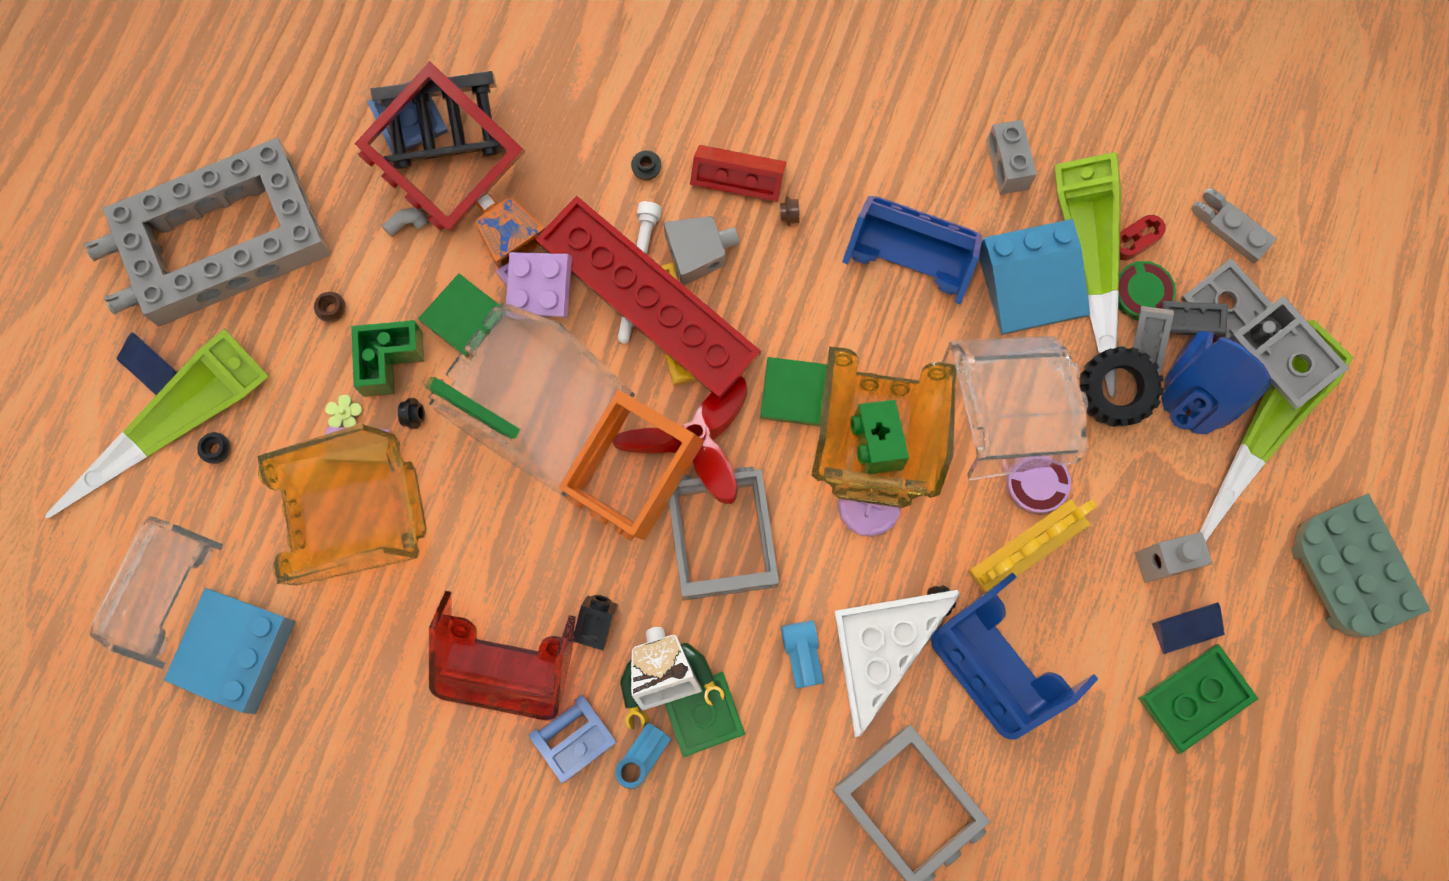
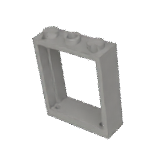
(769, 579)
(950, 850)

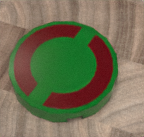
(1144, 285)

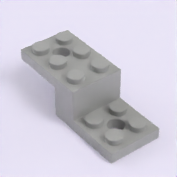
(1271, 333)

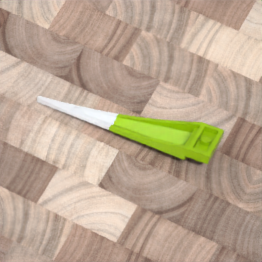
(1093, 197)
(203, 387)
(1268, 430)

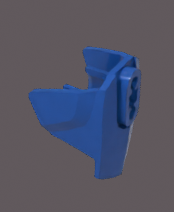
(1213, 383)

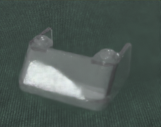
(147, 588)

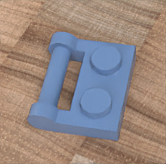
(578, 748)

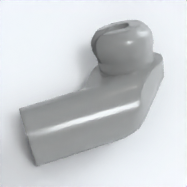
(404, 217)

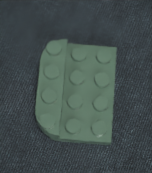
(1358, 569)

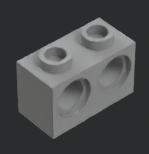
(1011, 157)

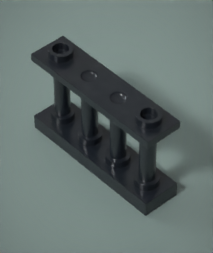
(477, 83)

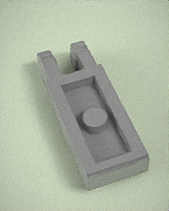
(1233, 225)

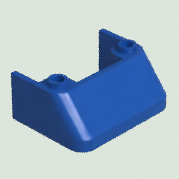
(916, 242)
(996, 674)

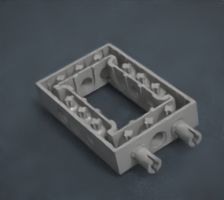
(175, 294)

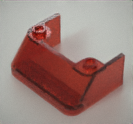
(496, 673)

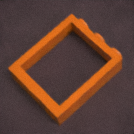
(595, 449)

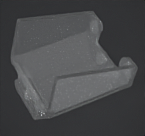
(1020, 403)

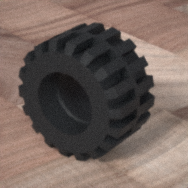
(1147, 382)

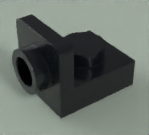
(594, 621)

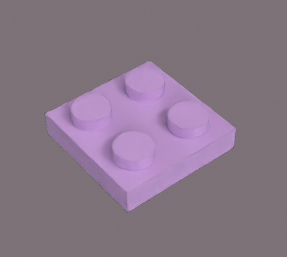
(539, 283)

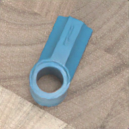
(802, 644)
(644, 754)

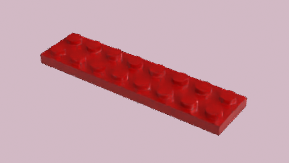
(649, 297)

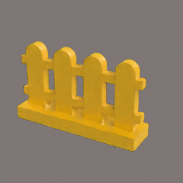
(1032, 544)

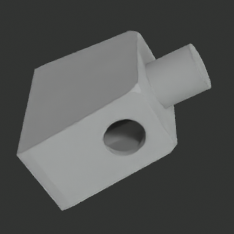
(698, 246)
(1176, 557)

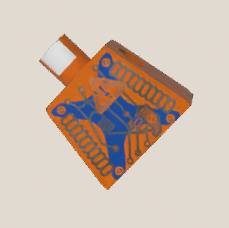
(506, 228)

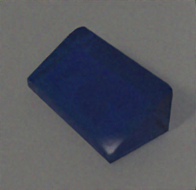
(145, 363)
(1189, 628)

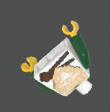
(663, 673)

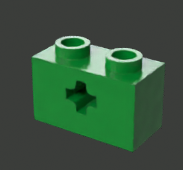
(879, 437)

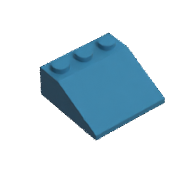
(1035, 276)
(229, 651)

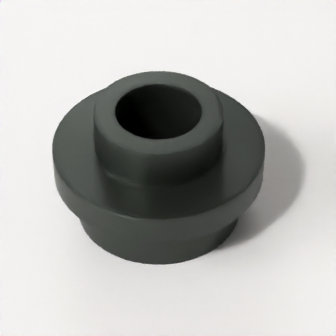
(646, 173)

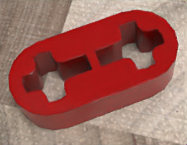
(1141, 242)

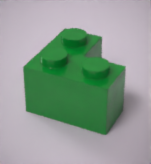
(378, 348)

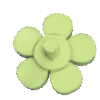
(343, 413)

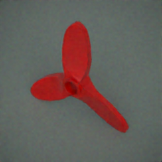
(708, 423)

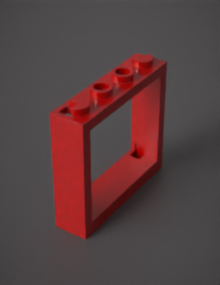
(395, 178)

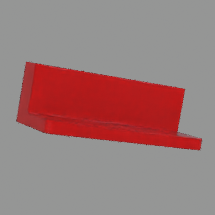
(737, 172)

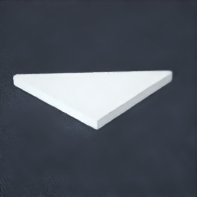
(882, 644)

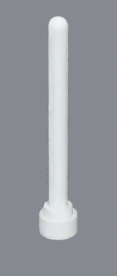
(648, 215)

